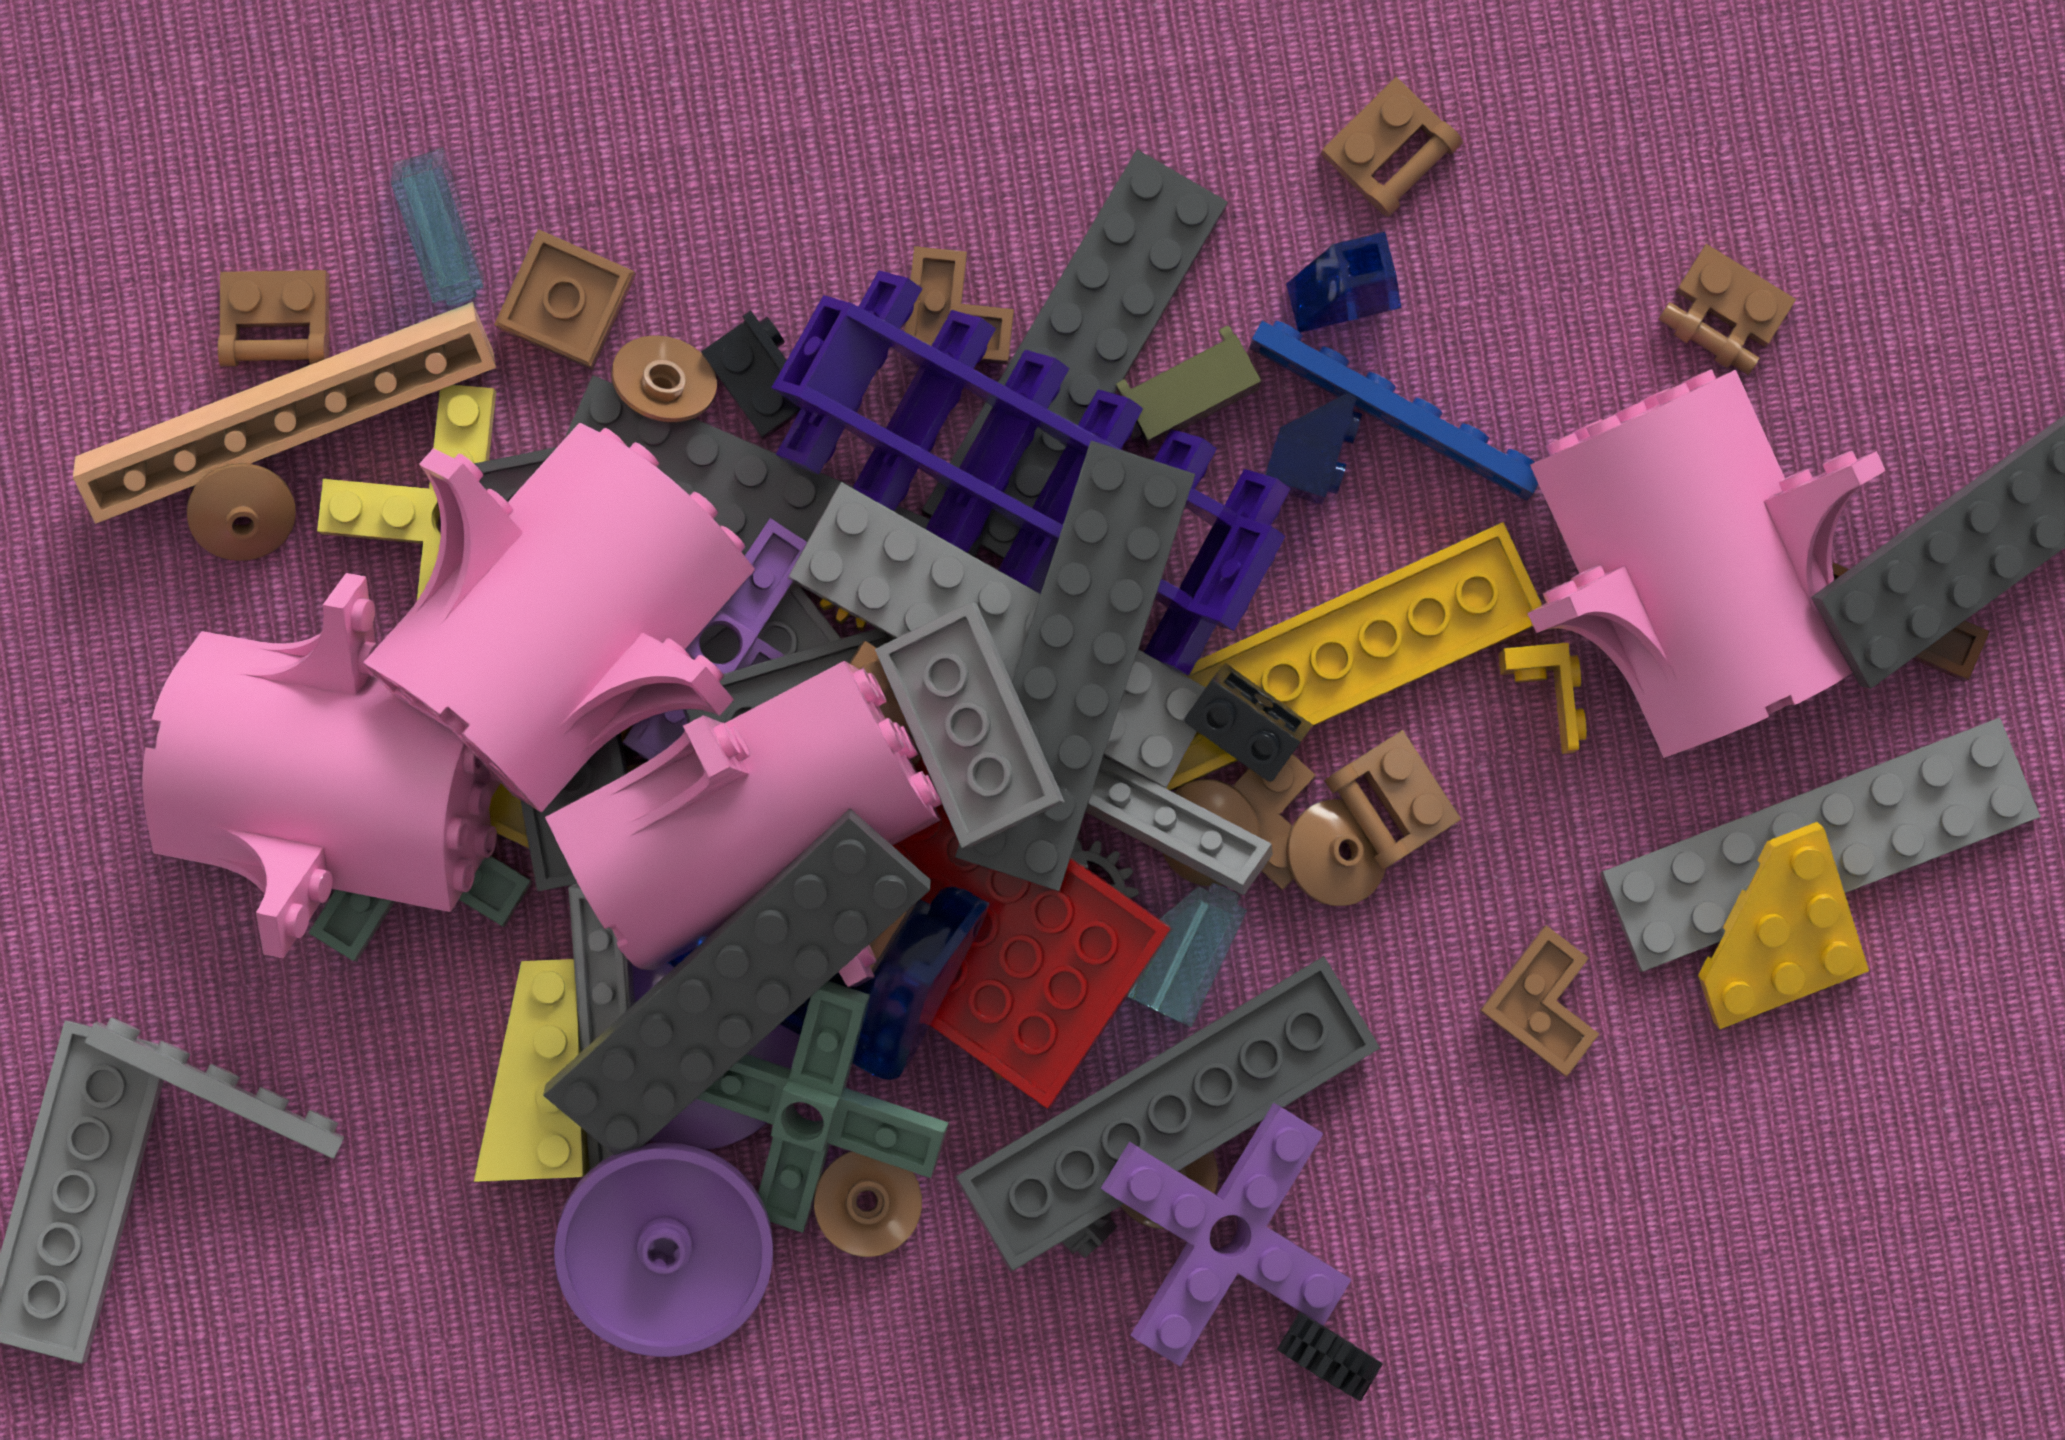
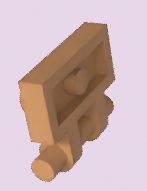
(1735, 297)

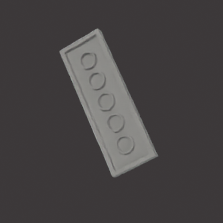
(74, 1197)

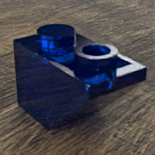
(1345, 284)
(1309, 449)

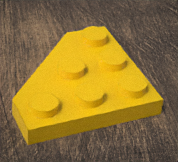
(1784, 932)

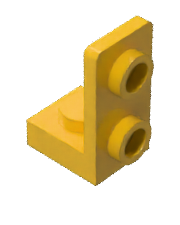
(1531, 664)

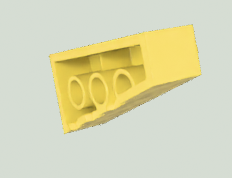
(523, 1129)

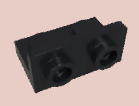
(748, 365)
(1247, 722)

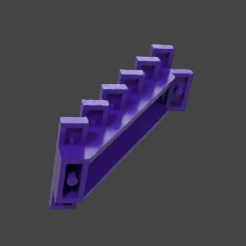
(851, 342)

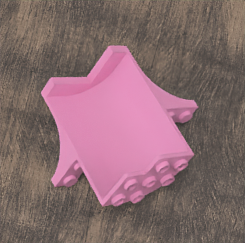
(1698, 558)
(562, 609)
(313, 775)
(734, 805)

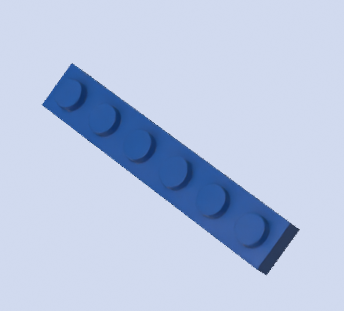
(1377, 398)

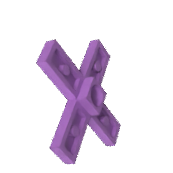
(745, 614)
(1256, 1252)

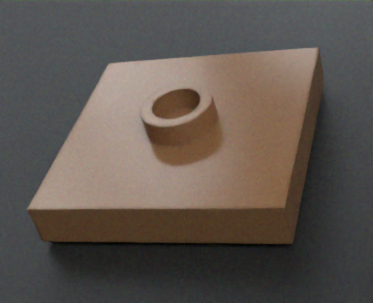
(565, 299)

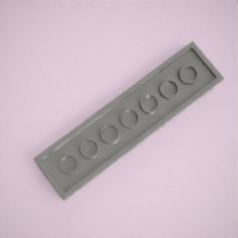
(907, 577)
(1873, 823)

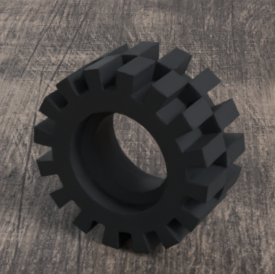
(1329, 1356)

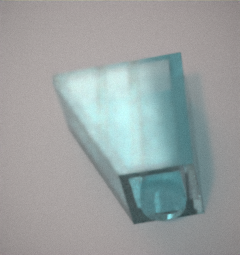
(437, 227)
(1191, 955)

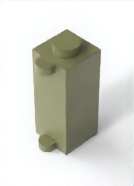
(1192, 389)

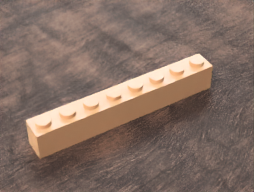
(284, 412)

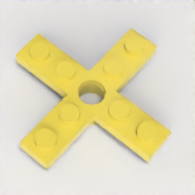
(412, 512)

